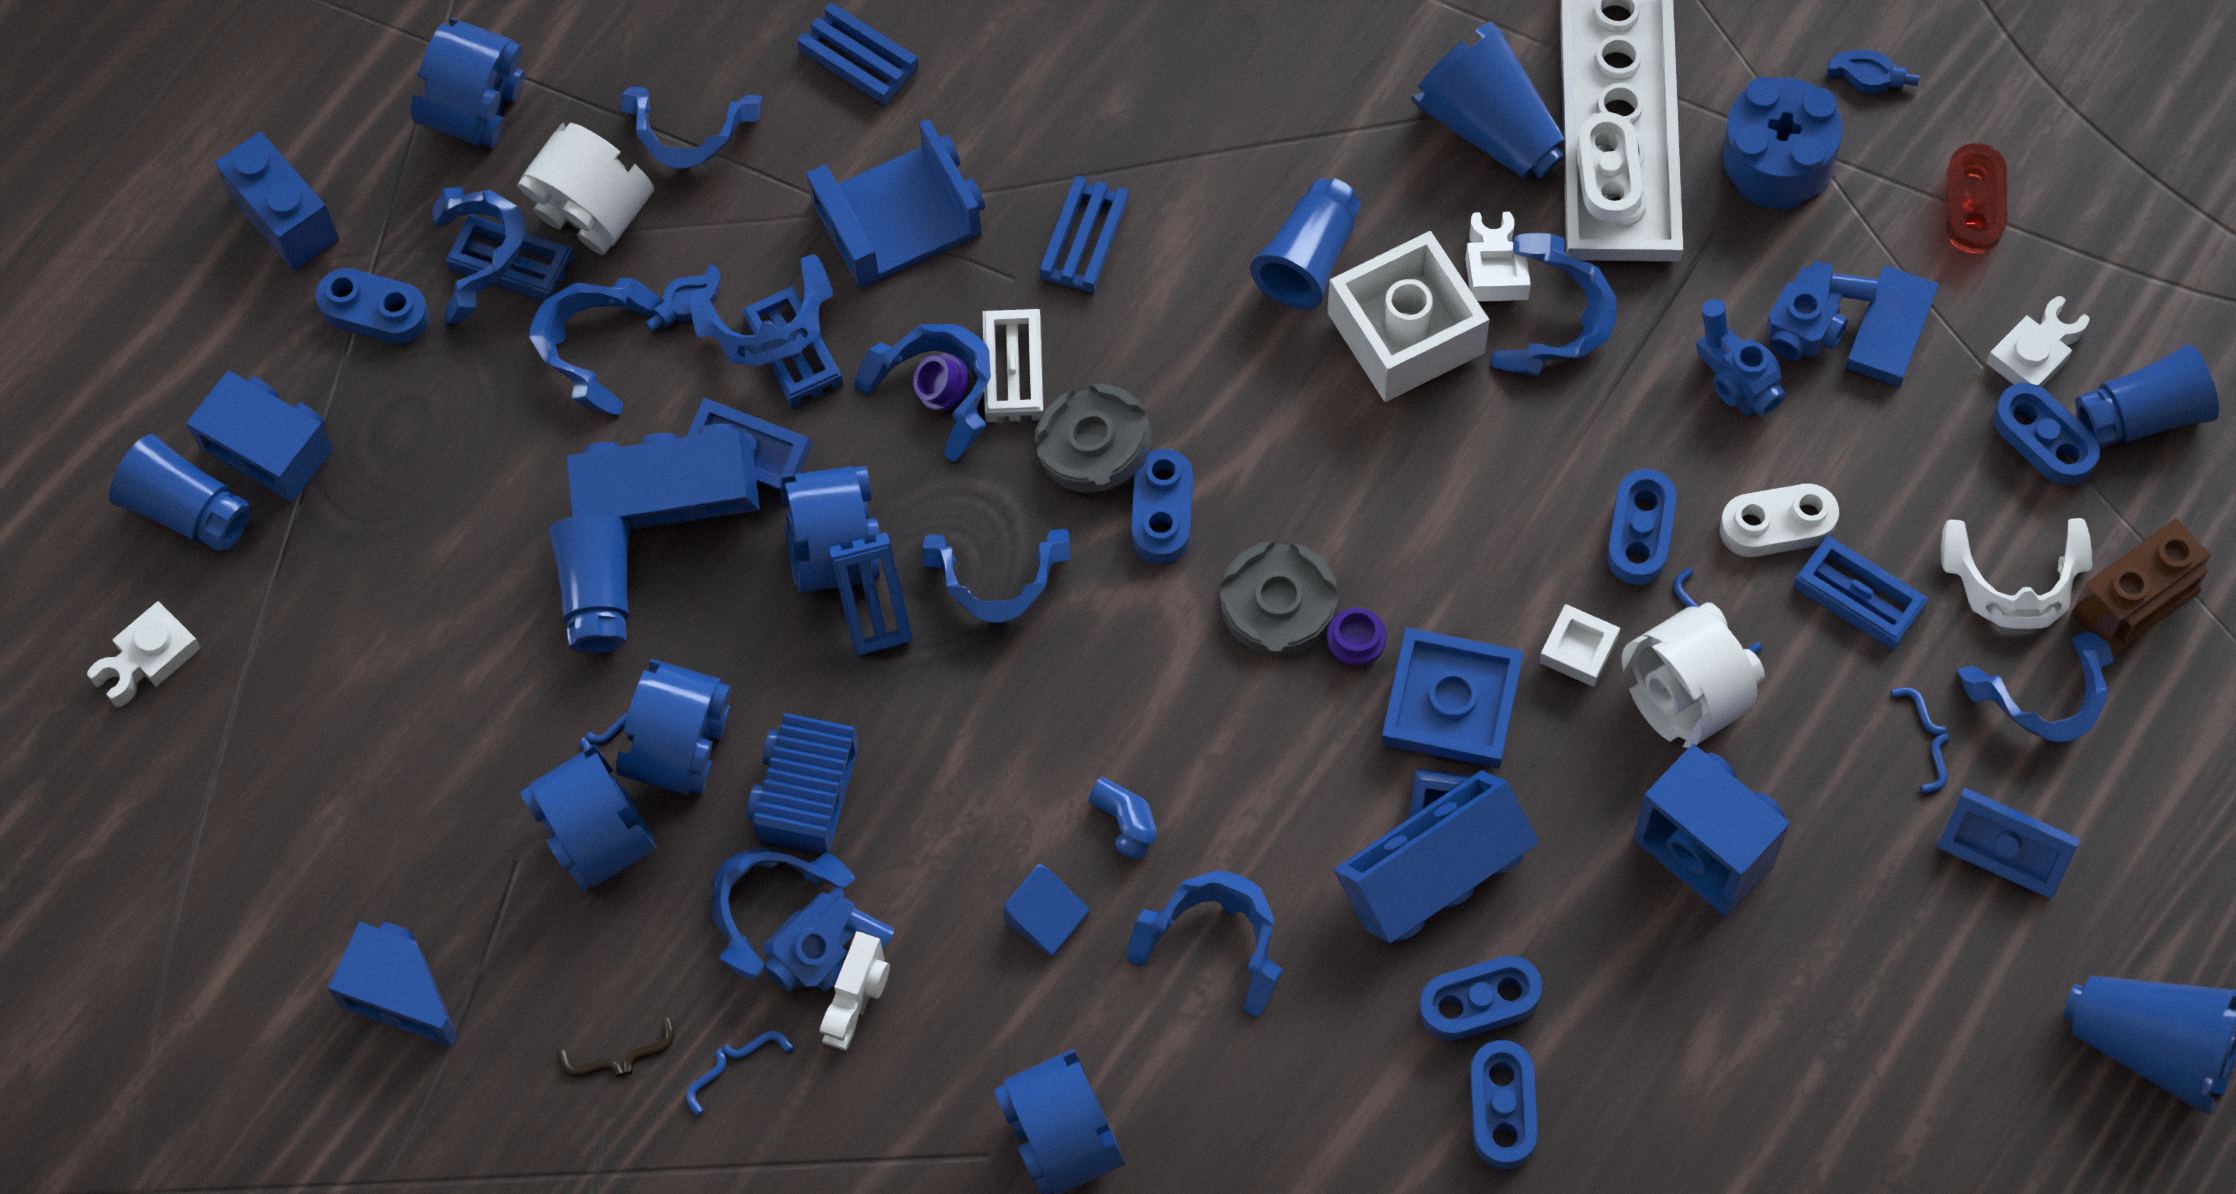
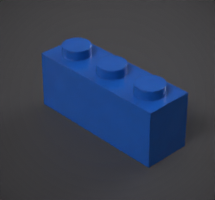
(666, 477)
(1436, 857)

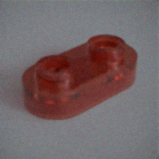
(1976, 202)

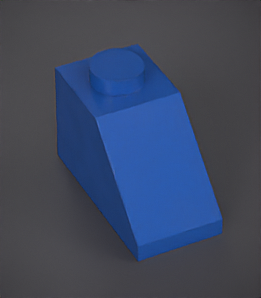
(391, 983)

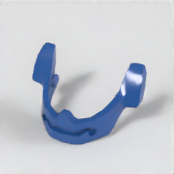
(637, 102)
(453, 204)
(1596, 319)
(549, 329)
(943, 338)
(771, 341)
(939, 555)
(2094, 654)
(1235, 895)
(739, 954)

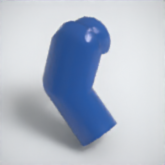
(1132, 814)

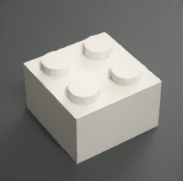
(1407, 316)

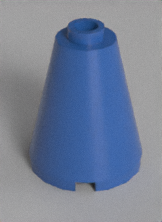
(1492, 104)
(2161, 1031)

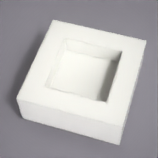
(1579, 645)

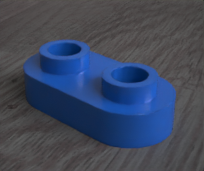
(368, 305)
(2050, 434)
(1162, 502)
(1641, 530)
(1477, 996)
(1503, 1107)

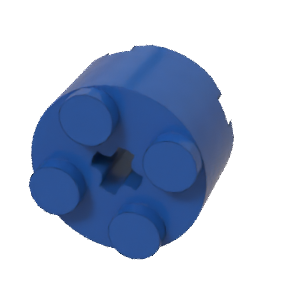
(468, 82)
(1782, 141)
(826, 512)
(672, 728)
(589, 818)
(1063, 1124)

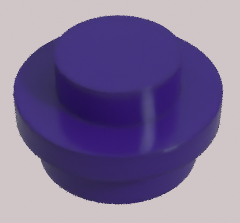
(940, 381)
(1356, 637)

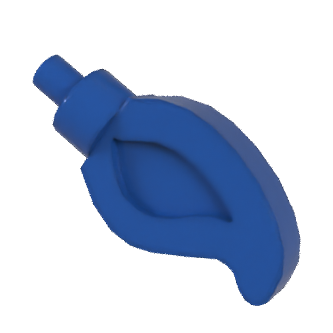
(1870, 71)
(676, 298)

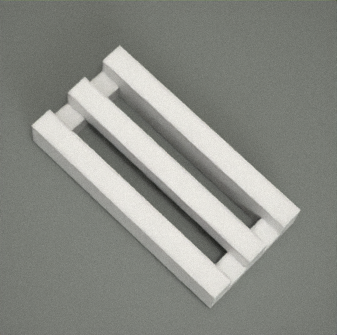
(1014, 406)

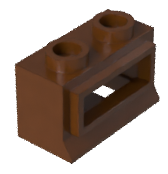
(2143, 586)

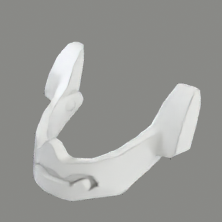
(2025, 608)

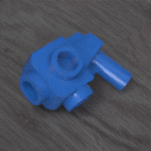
(1809, 310)
(1743, 370)
(810, 943)

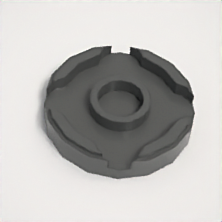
(1093, 438)
(1278, 598)

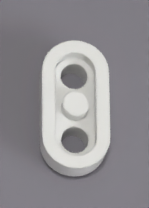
(1610, 171)
(1783, 522)

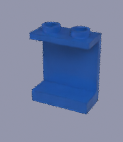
(898, 209)

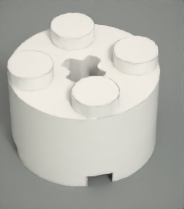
(586, 186)
(1692, 675)

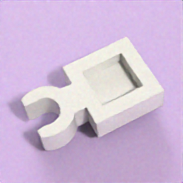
(1492, 265)
(2037, 351)
(148, 648)
(860, 978)

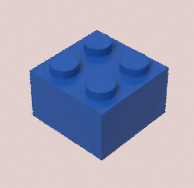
(1711, 829)

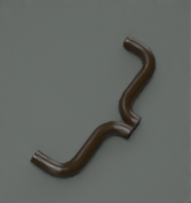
(614, 1065)

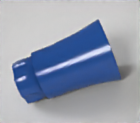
(1307, 246)
(2151, 399)
(178, 495)
(593, 579)

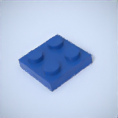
(1452, 697)

